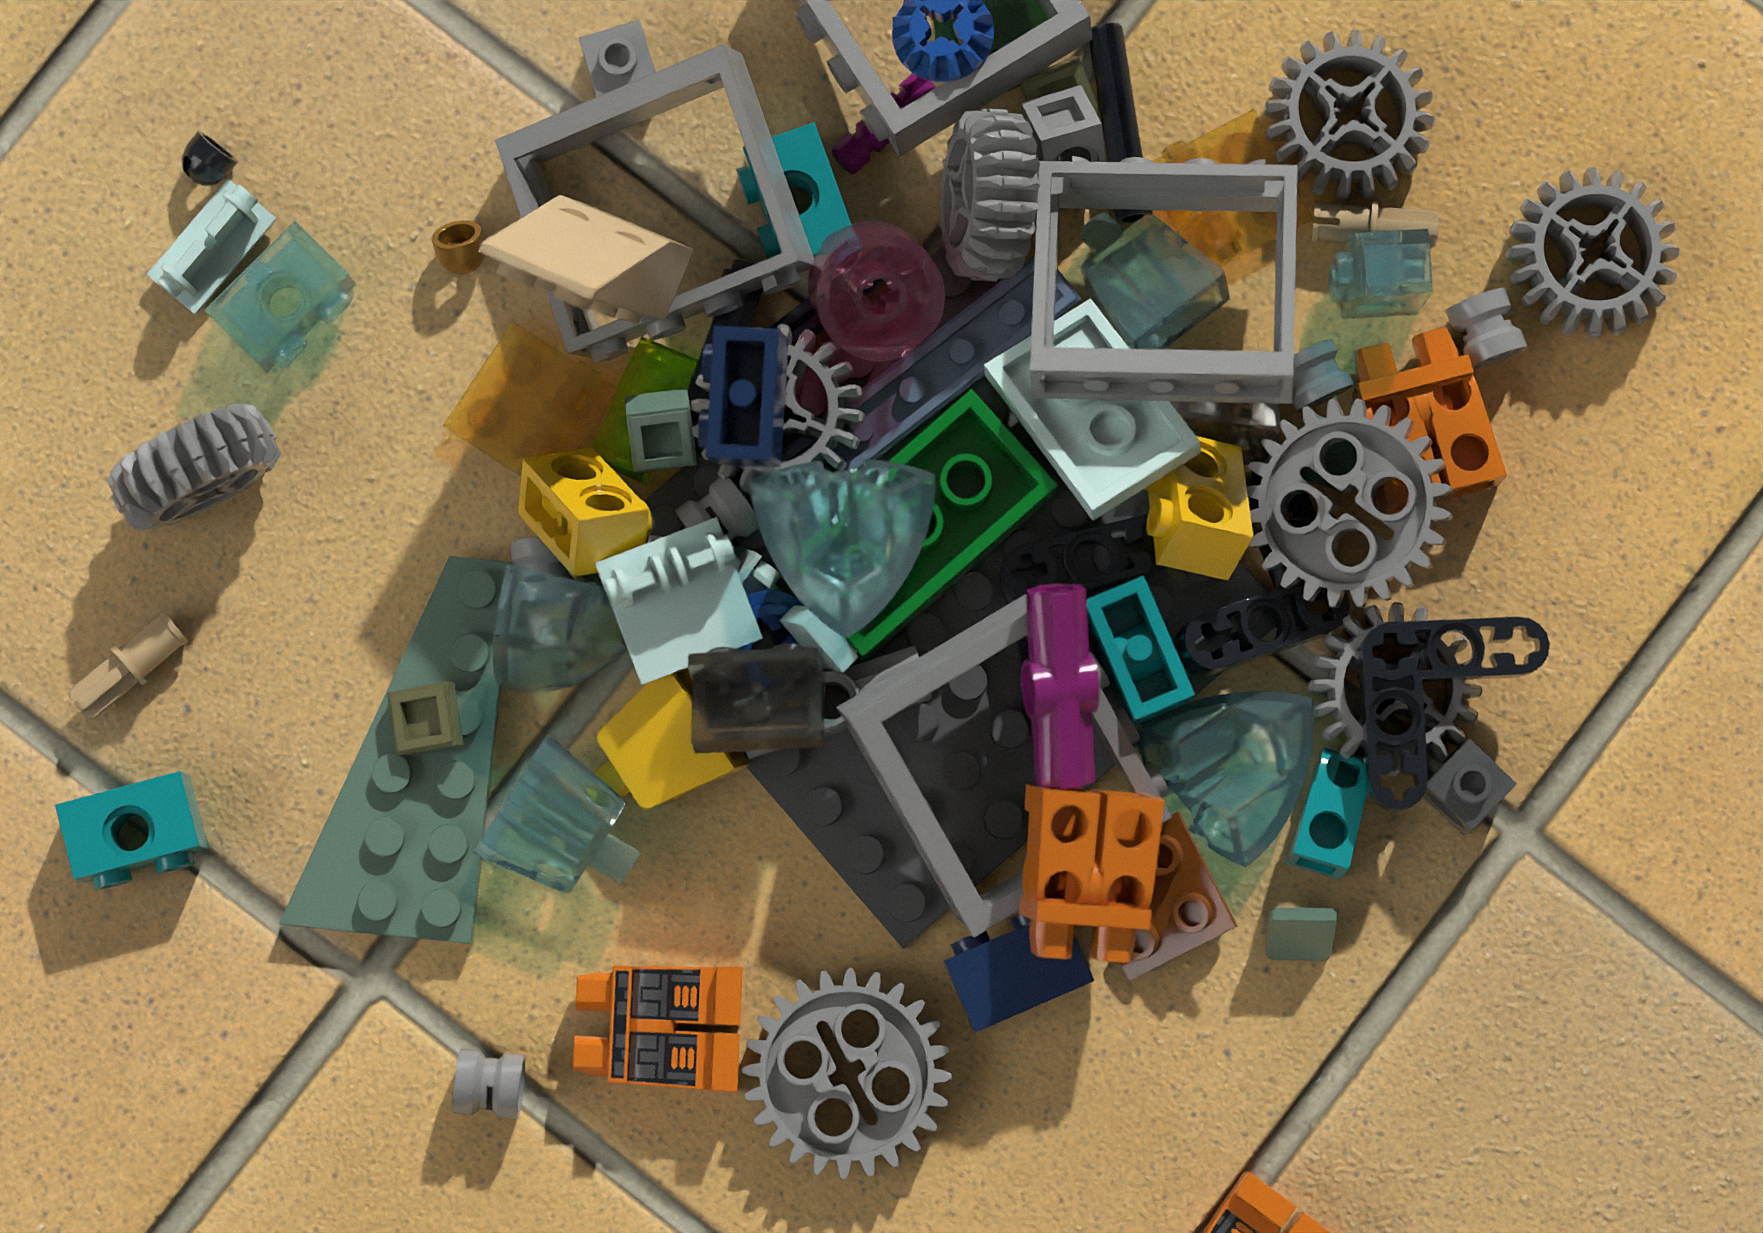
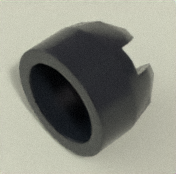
(206, 160)

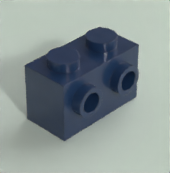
(745, 396)
(1004, 977)

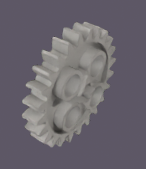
(1381, 457)
(794, 1101)

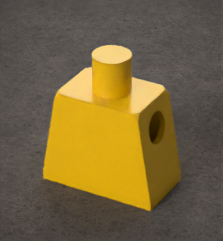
(653, 747)

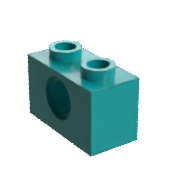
(805, 169)
(1137, 651)
(94, 822)

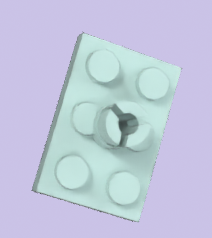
(1095, 446)

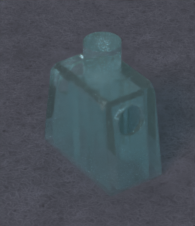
(1149, 280)
(558, 823)

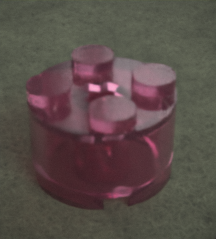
(900, 316)

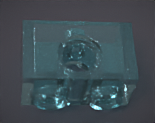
(288, 262)
(1382, 274)

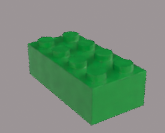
(980, 498)

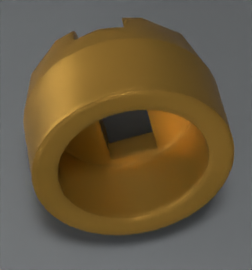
(458, 246)

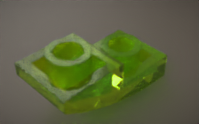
(649, 370)

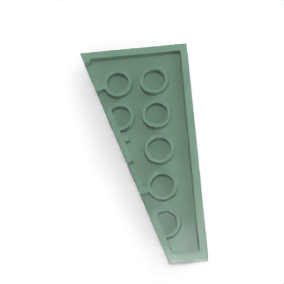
(408, 826)

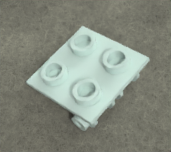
(678, 599)

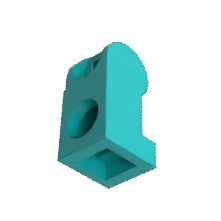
(1330, 816)

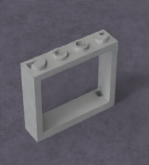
(628, 105)
(908, 127)
(1163, 373)
(871, 707)

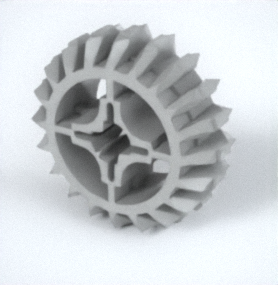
(1327, 95)
(989, 194)
(1616, 269)
(828, 432)
(193, 466)
(1347, 654)

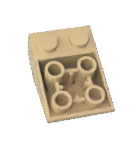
(591, 259)

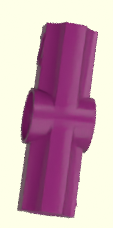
(1060, 686)

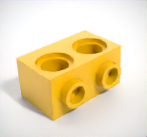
(581, 508)
(1202, 512)

